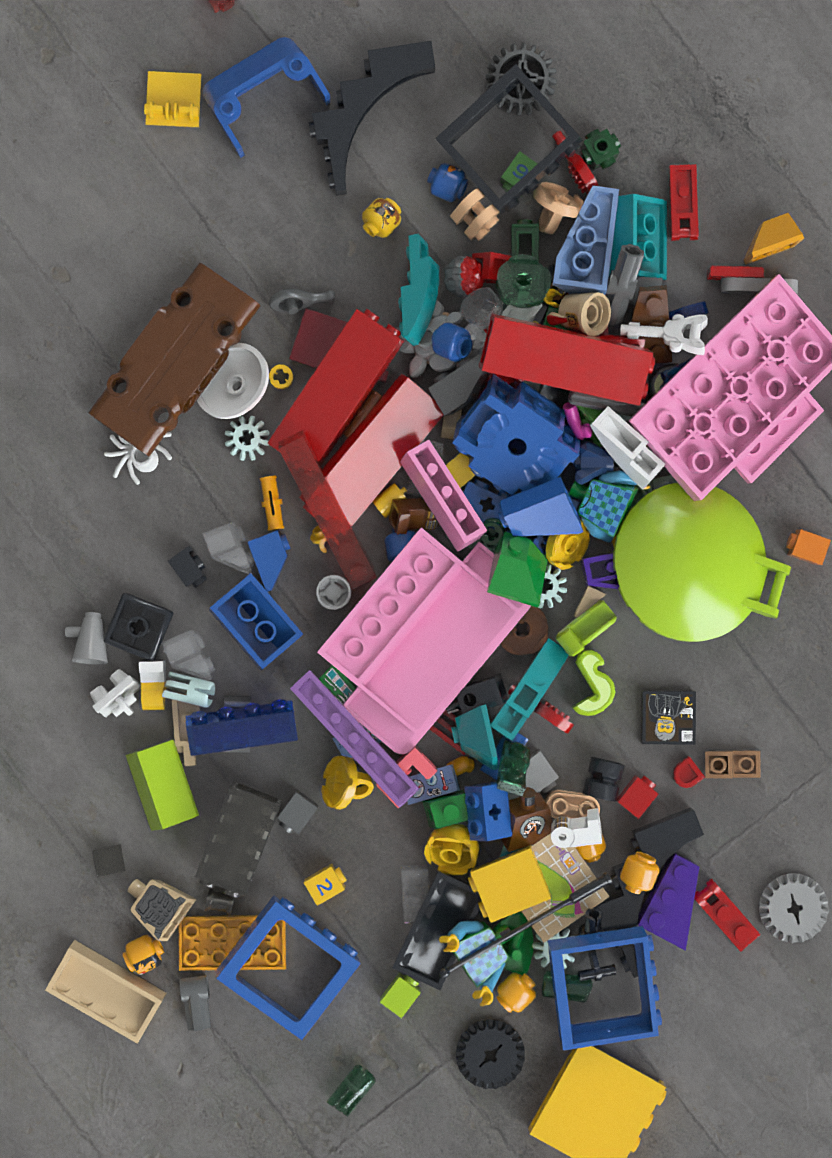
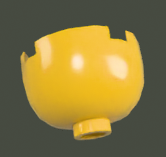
(452, 849)

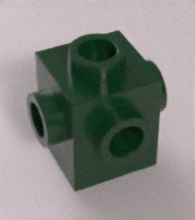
(598, 158)

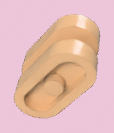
(479, 225)
(570, 804)

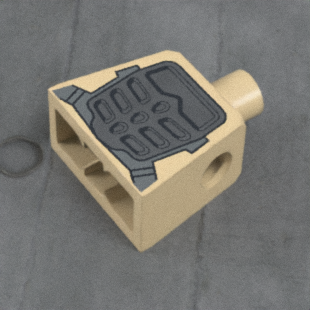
(159, 907)

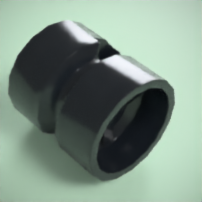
(603, 779)

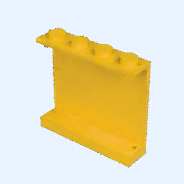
(596, 1106)

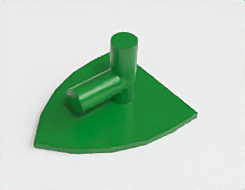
(520, 946)

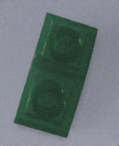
(513, 768)

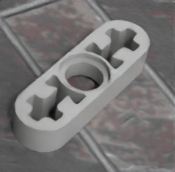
(750, 286)

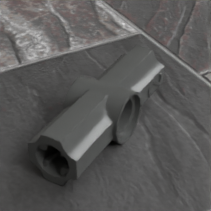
(623, 281)

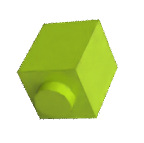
(401, 994)

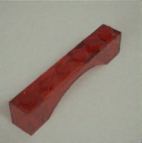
(326, 509)

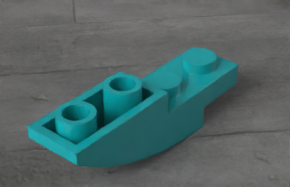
(419, 297)
(530, 689)

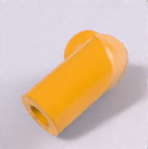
(462, 764)

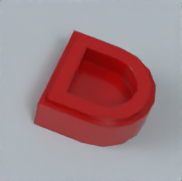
(687, 773)

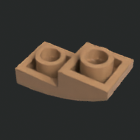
(733, 764)

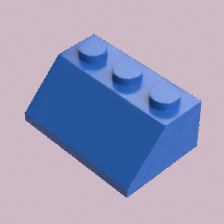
(255, 621)

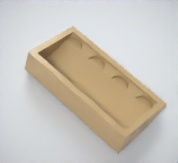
(105, 991)

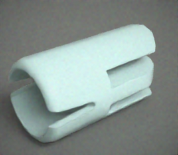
(196, 691)

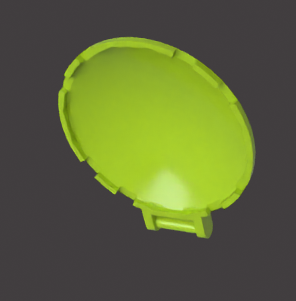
(693, 564)

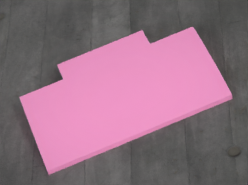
(741, 396)

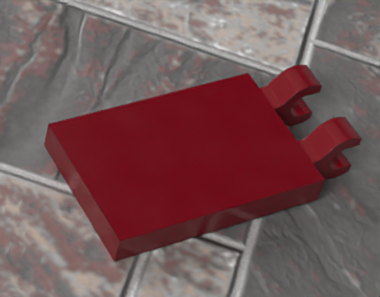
(316, 338)

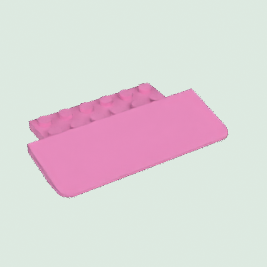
(419, 638)

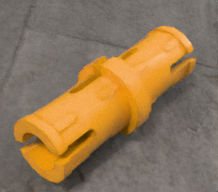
(273, 521)

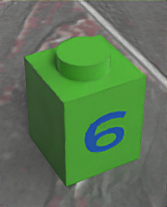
(516, 171)

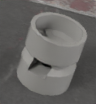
(333, 592)

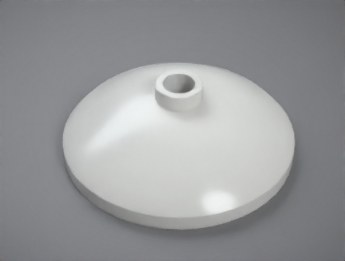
(242, 368)

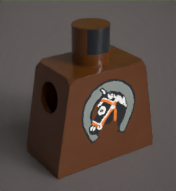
(529, 820)

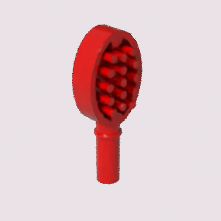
(578, 168)
(550, 715)

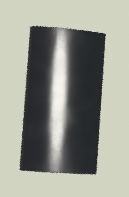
(444, 906)

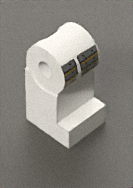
(577, 831)

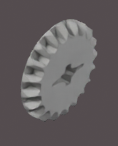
(777, 899)

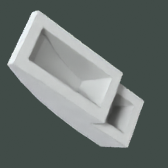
(627, 447)

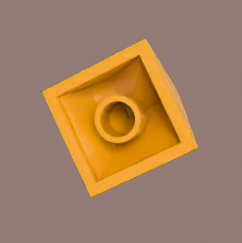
(773, 237)

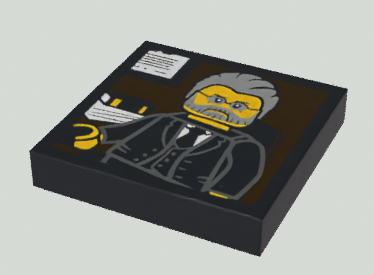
(668, 717)

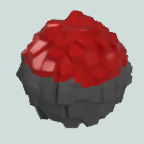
(463, 276)

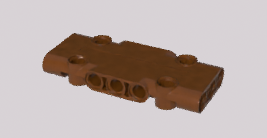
(174, 359)

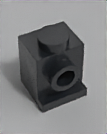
(188, 567)

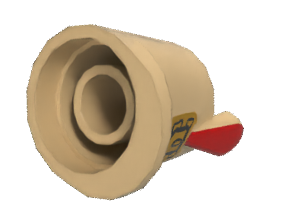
(583, 313)

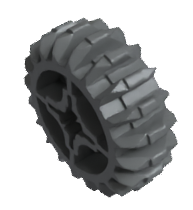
(523, 56)

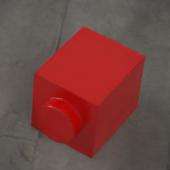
(637, 795)

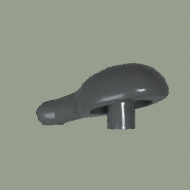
(294, 300)

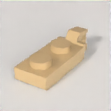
(180, 711)

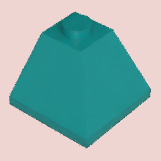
(476, 736)

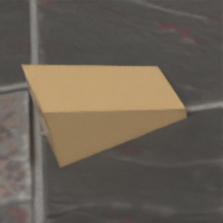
(449, 425)
(588, 599)

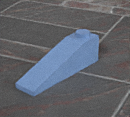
(587, 251)

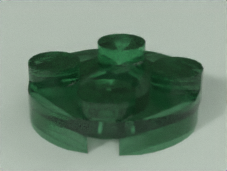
(518, 295)

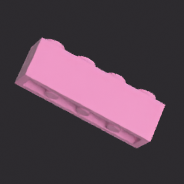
(443, 495)

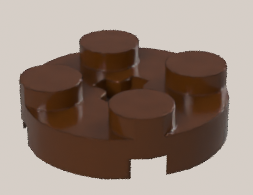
(533, 640)

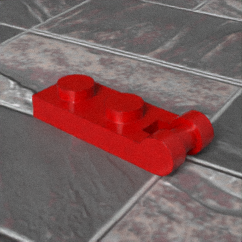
(683, 201)
(727, 916)

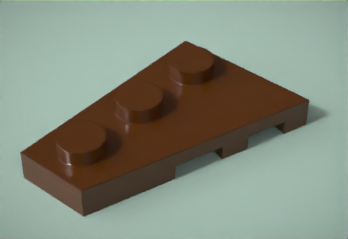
(653, 310)

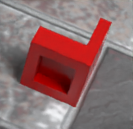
(491, 264)

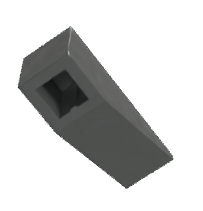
(460, 387)

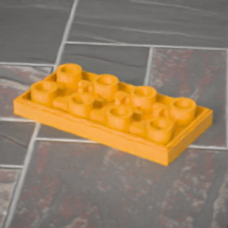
(209, 939)

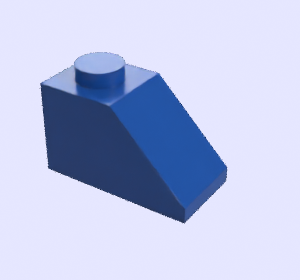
(270, 556)

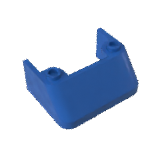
(224, 89)

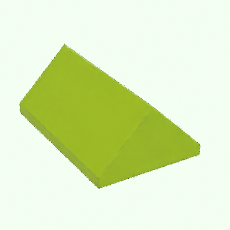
(162, 785)

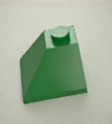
(517, 570)

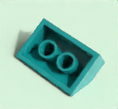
(642, 223)

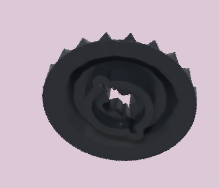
(489, 1035)

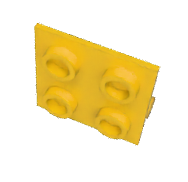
(173, 99)

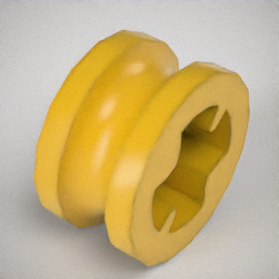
(286, 370)

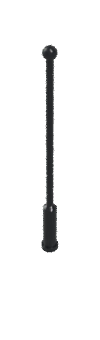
(573, 898)

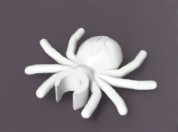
(139, 459)

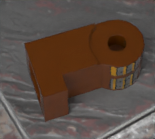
(411, 515)

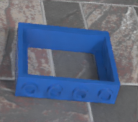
(284, 910)
(614, 1029)

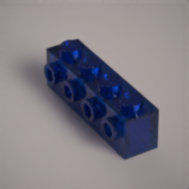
(241, 727)

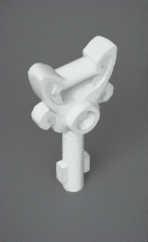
(673, 333)

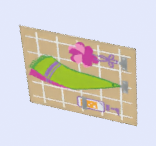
(564, 874)

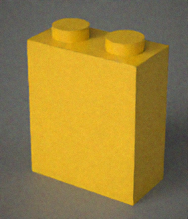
(509, 884)

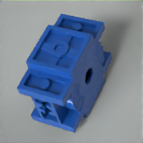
(519, 420)

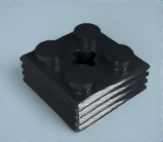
(123, 635)

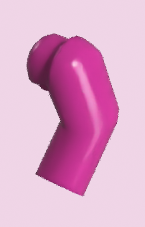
(574, 421)

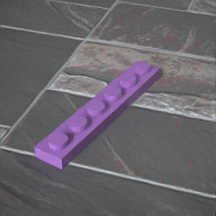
(355, 738)

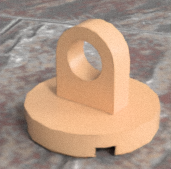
(556, 205)

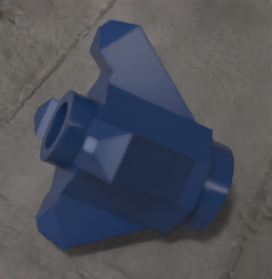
(591, 462)

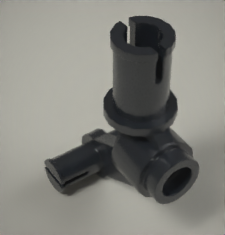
(593, 925)

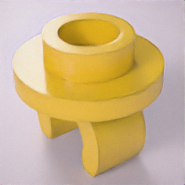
(318, 537)

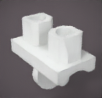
(118, 698)

